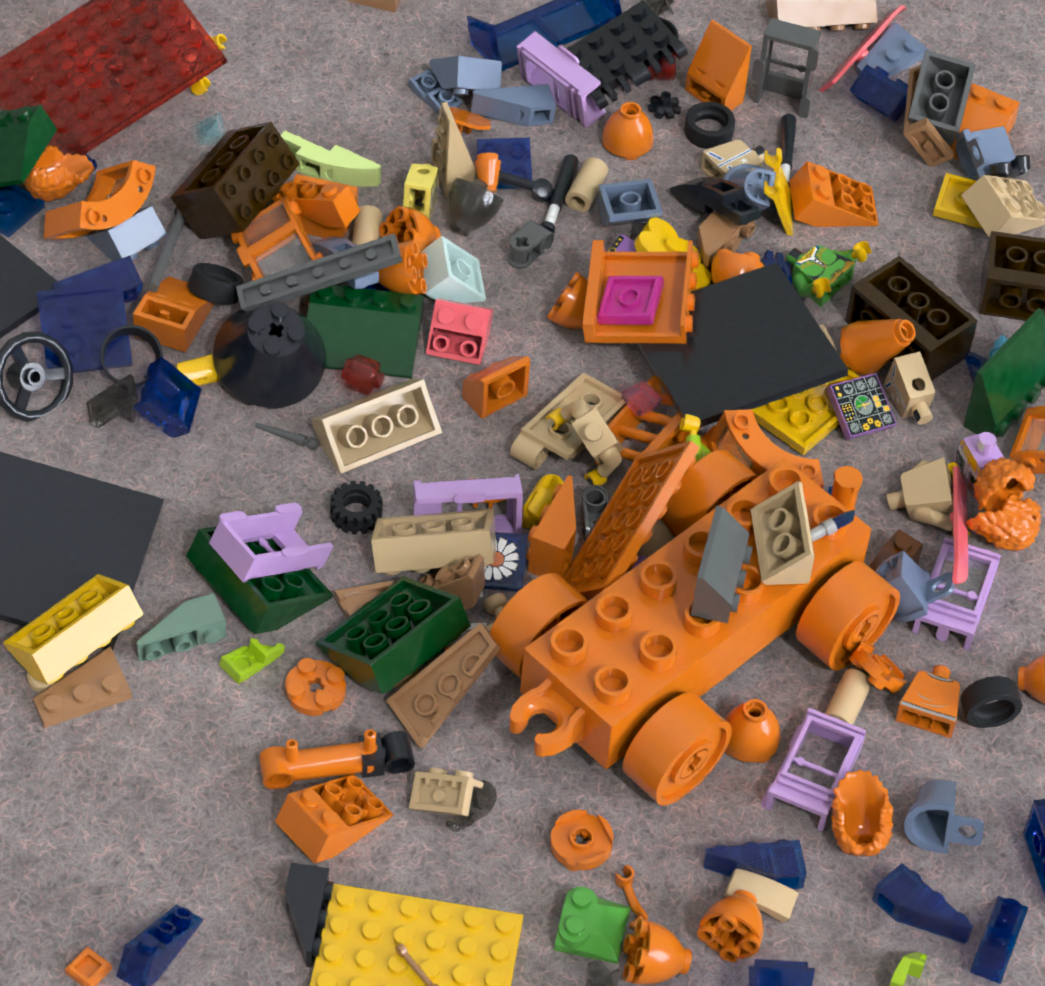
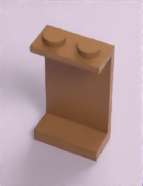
(922, 133)

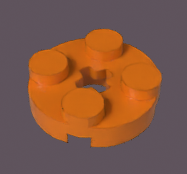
(881, 669)
(310, 672)
(576, 855)

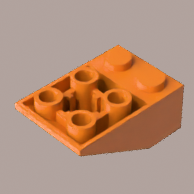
(719, 67)
(831, 198)
(172, 314)
(555, 535)
(331, 816)

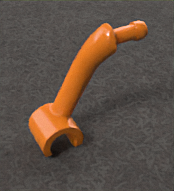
(626, 884)

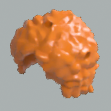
(57, 174)
(1000, 480)
(1012, 527)
(861, 814)

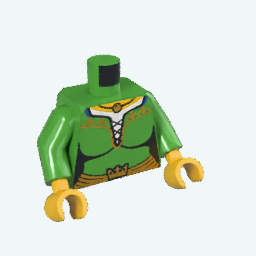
(824, 271)

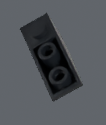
(305, 901)

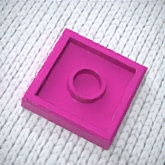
(630, 300)

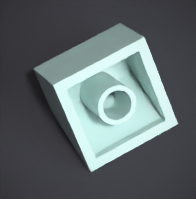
(452, 273)

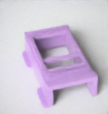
(560, 69)
(431, 495)
(238, 528)
(804, 792)

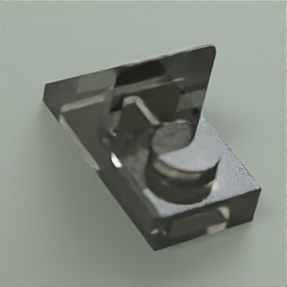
(114, 401)

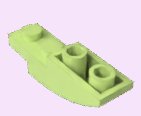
(333, 165)

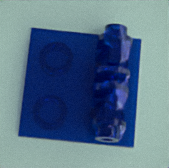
(512, 152)

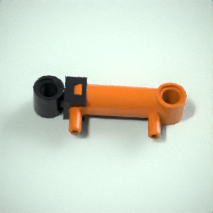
(367, 756)

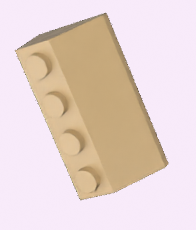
(377, 425)
(432, 540)

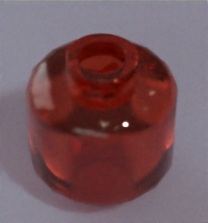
(362, 374)

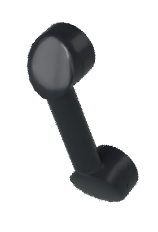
(1011, 169)
(540, 189)

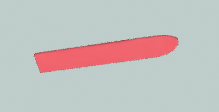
(861, 51)
(960, 529)

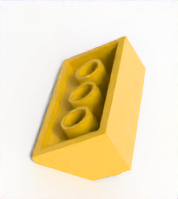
(74, 628)

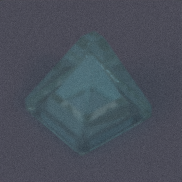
(210, 130)

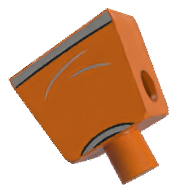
(931, 702)

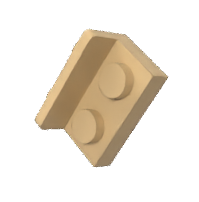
(443, 793)

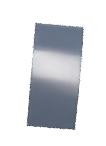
(430, 91)

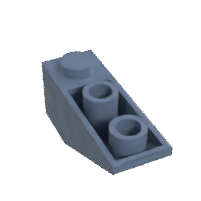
(518, 105)

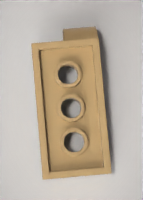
(538, 436)

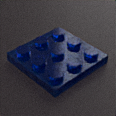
(81, 321)

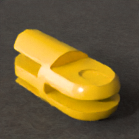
(199, 370)
(538, 498)

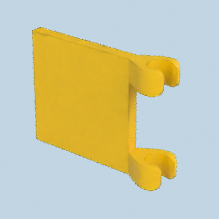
(780, 191)

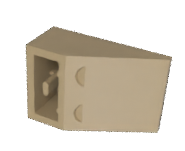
(1004, 205)

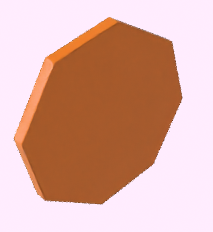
(466, 120)

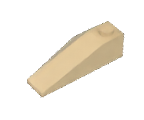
(450, 152)

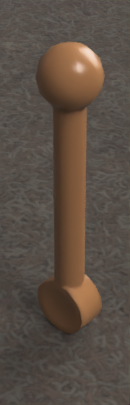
(402, 952)

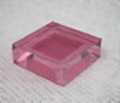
(641, 398)

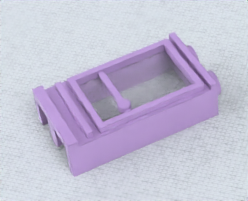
(964, 606)

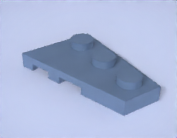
(893, 51)

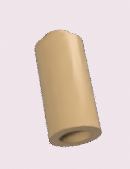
(586, 184)
(367, 225)
(849, 696)

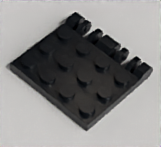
(625, 51)

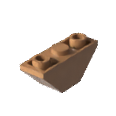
(720, 233)
(461, 579)

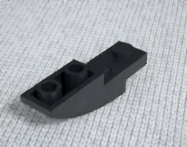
(718, 195)

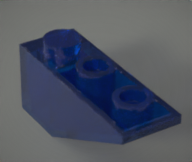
(775, 860)
(914, 903)
(999, 939)
(157, 946)

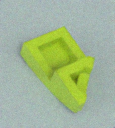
(249, 659)
(910, 964)

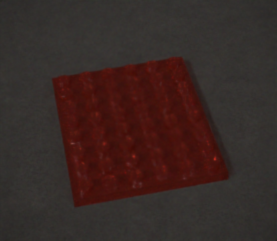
(107, 67)

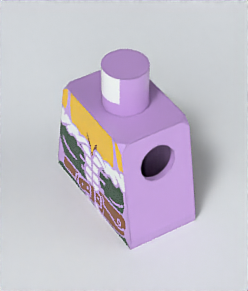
(974, 454)

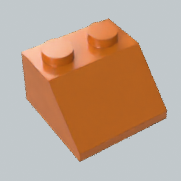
(497, 385)

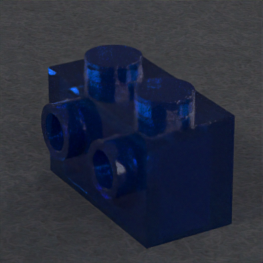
(881, 92)

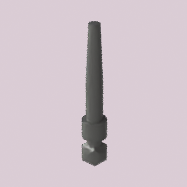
(299, 439)

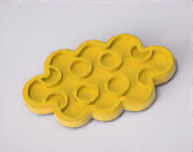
(661, 237)

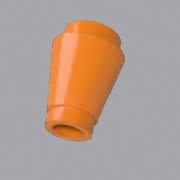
(488, 169)

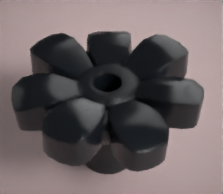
(664, 106)

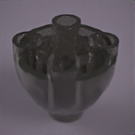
(471, 205)

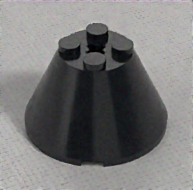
(269, 356)

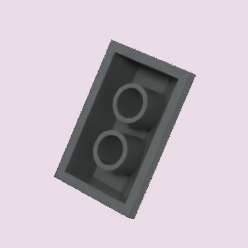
(942, 93)
(721, 568)

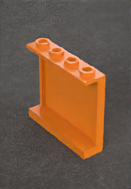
(672, 315)

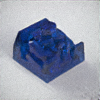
(168, 398)

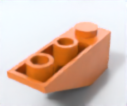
(323, 203)

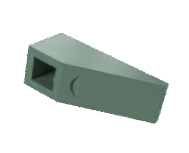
(189, 625)

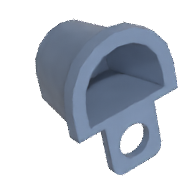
(982, 148)
(752, 180)
(914, 586)
(932, 819)

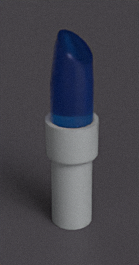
(832, 525)

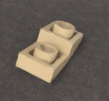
(771, 896)

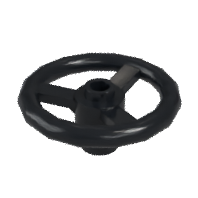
(31, 376)

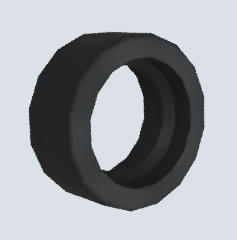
(712, 111)
(215, 283)
(988, 690)

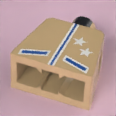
(721, 158)
(910, 387)

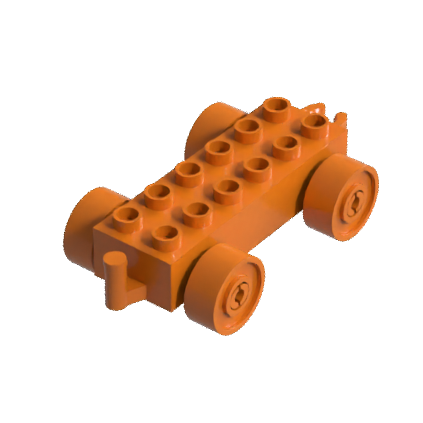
(633, 659)

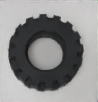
(356, 494)

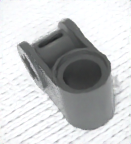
(529, 244)
(592, 505)

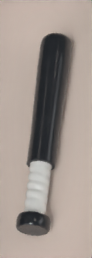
(787, 141)
(562, 185)

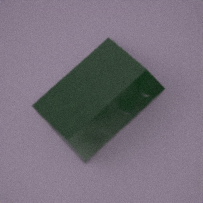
(22, 141)
(368, 324)
(1009, 380)
(263, 601)
(395, 633)

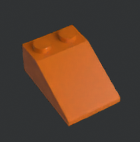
(987, 110)

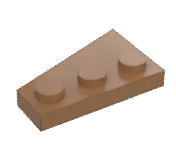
(85, 690)

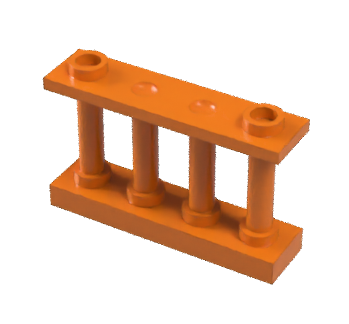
(626, 421)

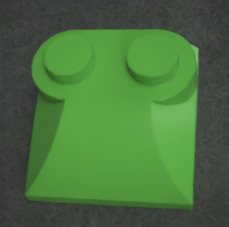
(591, 926)

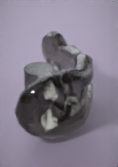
(480, 806)

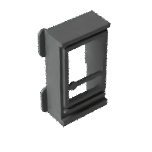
(779, 83)

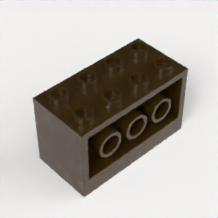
(235, 180)
(1013, 276)
(903, 293)

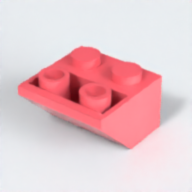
(459, 331)

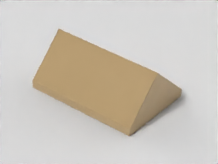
(783, 537)

